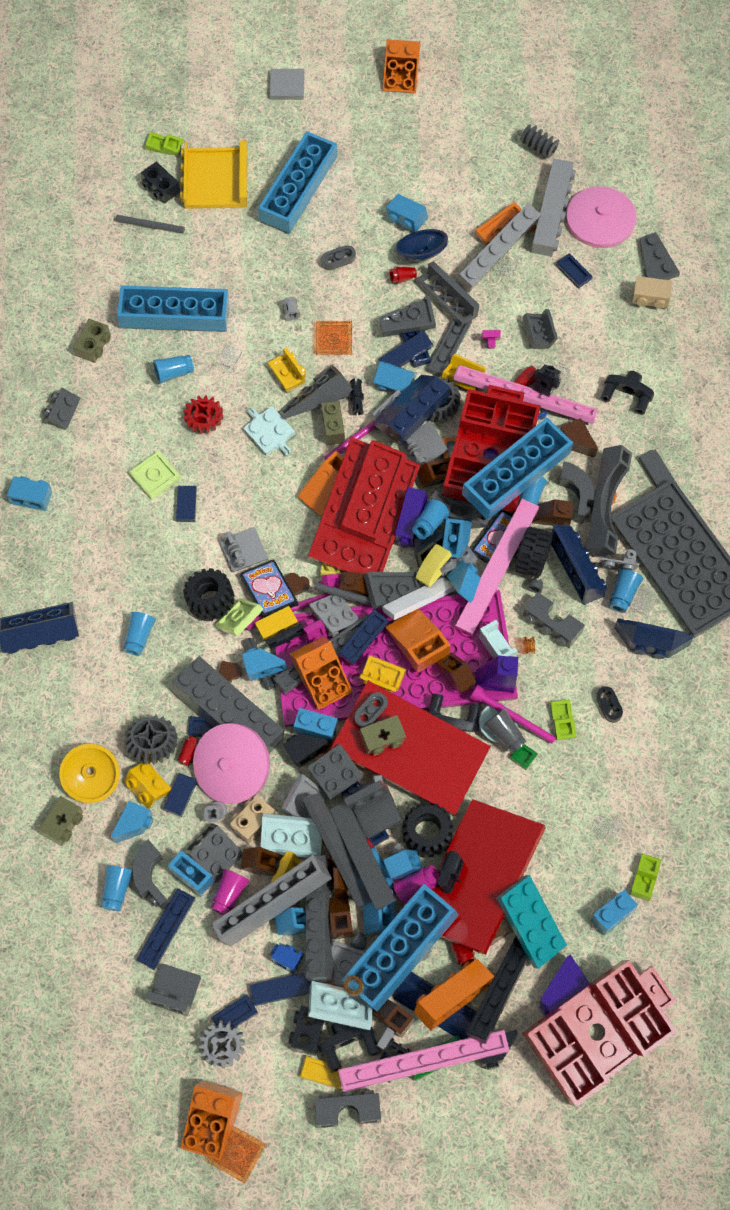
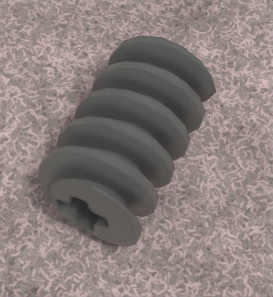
(538, 141)

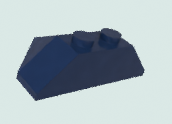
(652, 639)

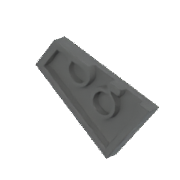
(657, 259)
(412, 318)
(389, 586)

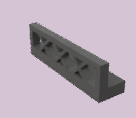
(452, 291)

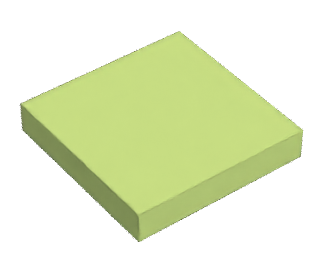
(154, 475)
(239, 617)

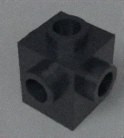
(546, 380)

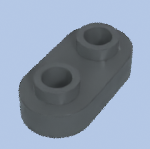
(337, 256)
(369, 710)

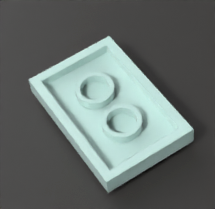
(290, 834)
(337, 1006)

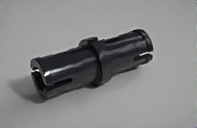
(356, 397)
(285, 636)

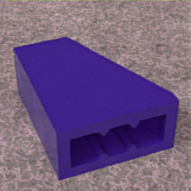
(412, 508)
(498, 674)
(563, 986)

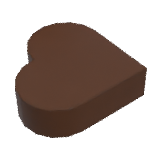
(297, 584)
(230, 671)

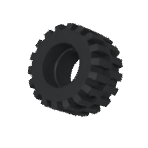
(533, 552)
(205, 582)
(432, 814)

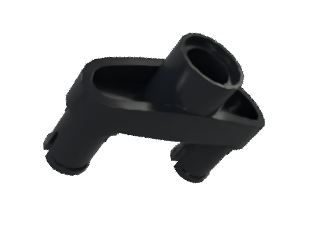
(631, 385)
(468, 725)
(343, 1036)

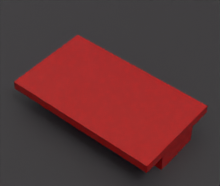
(363, 508)
(434, 759)
(495, 856)

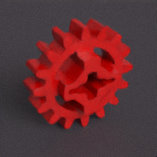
(201, 421)

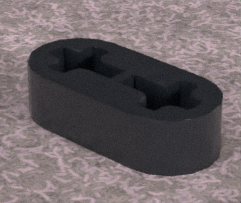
(613, 702)

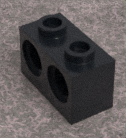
(160, 182)
(312, 1031)

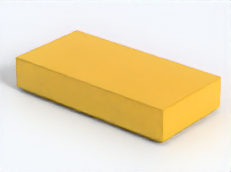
(276, 622)
(319, 1072)

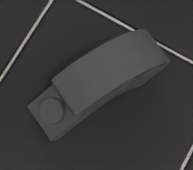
(581, 485)
(461, 510)
(143, 867)

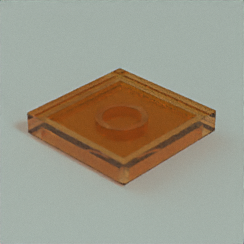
(333, 337)
(239, 1155)

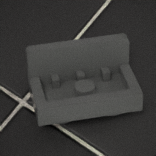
(540, 329)
(61, 408)

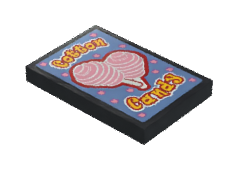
(491, 537)
(268, 588)

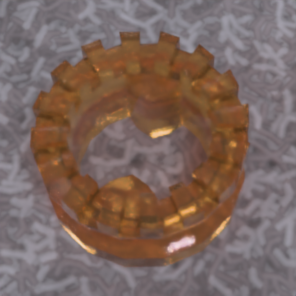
(529, 645)
(359, 990)

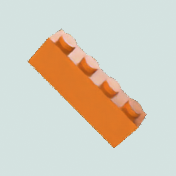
(453, 994)

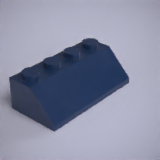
(412, 408)
(577, 564)
(38, 628)

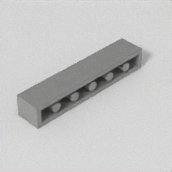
(552, 207)
(498, 248)
(271, 900)

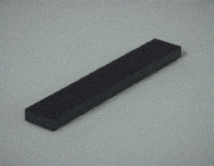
(498, 993)

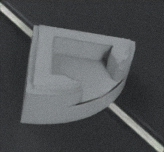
(387, 1036)

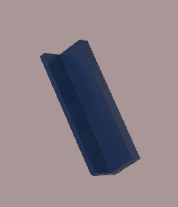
(415, 987)

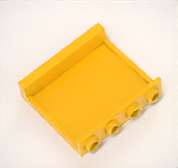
(214, 177)

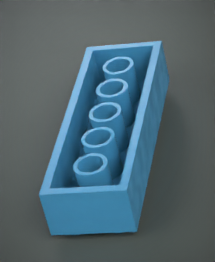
(297, 182)
(173, 308)
(517, 468)
(401, 946)

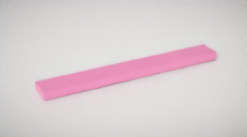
(550, 403)
(497, 567)
(422, 1061)

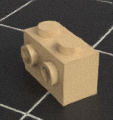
(652, 292)
(249, 822)

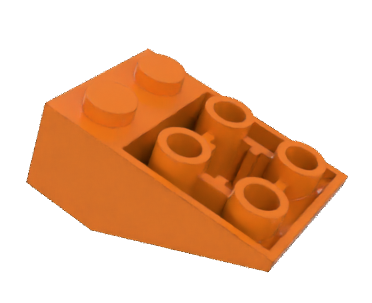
(401, 66)
(318, 488)
(419, 639)
(321, 672)
(210, 1119)

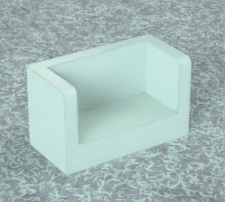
(495, 642)

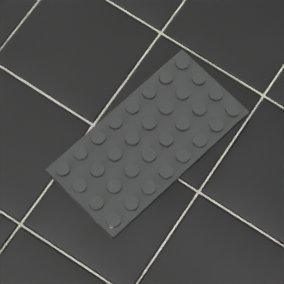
(679, 555)

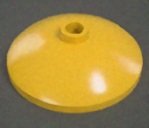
(86, 786)

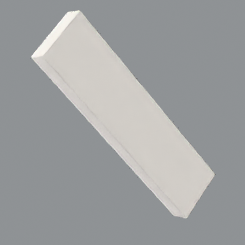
(418, 598)

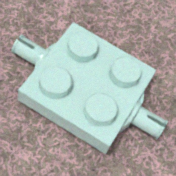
(269, 431)

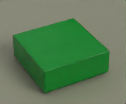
(524, 756)

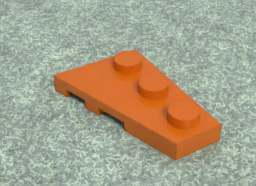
(492, 227)

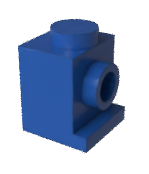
(286, 957)

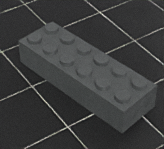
(223, 703)

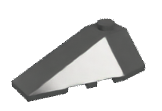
(328, 387)

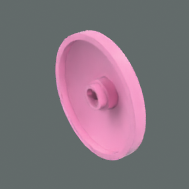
(601, 217)
(231, 763)

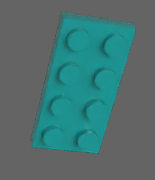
(531, 921)

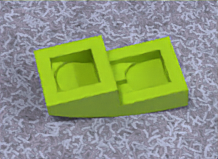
(167, 145)
(563, 720)
(645, 877)

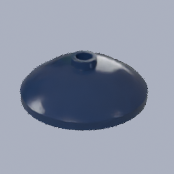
(422, 245)

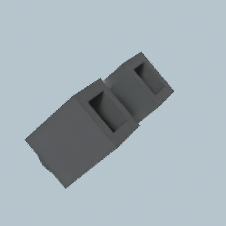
(563, 631)
(329, 1107)

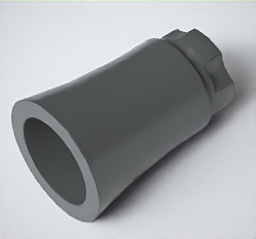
(505, 730)

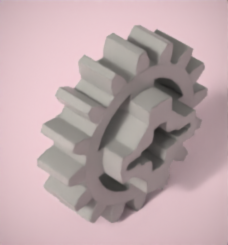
(228, 1050)

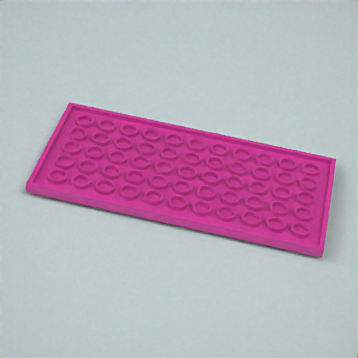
(415, 686)

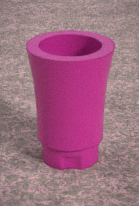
(409, 885)
(228, 891)

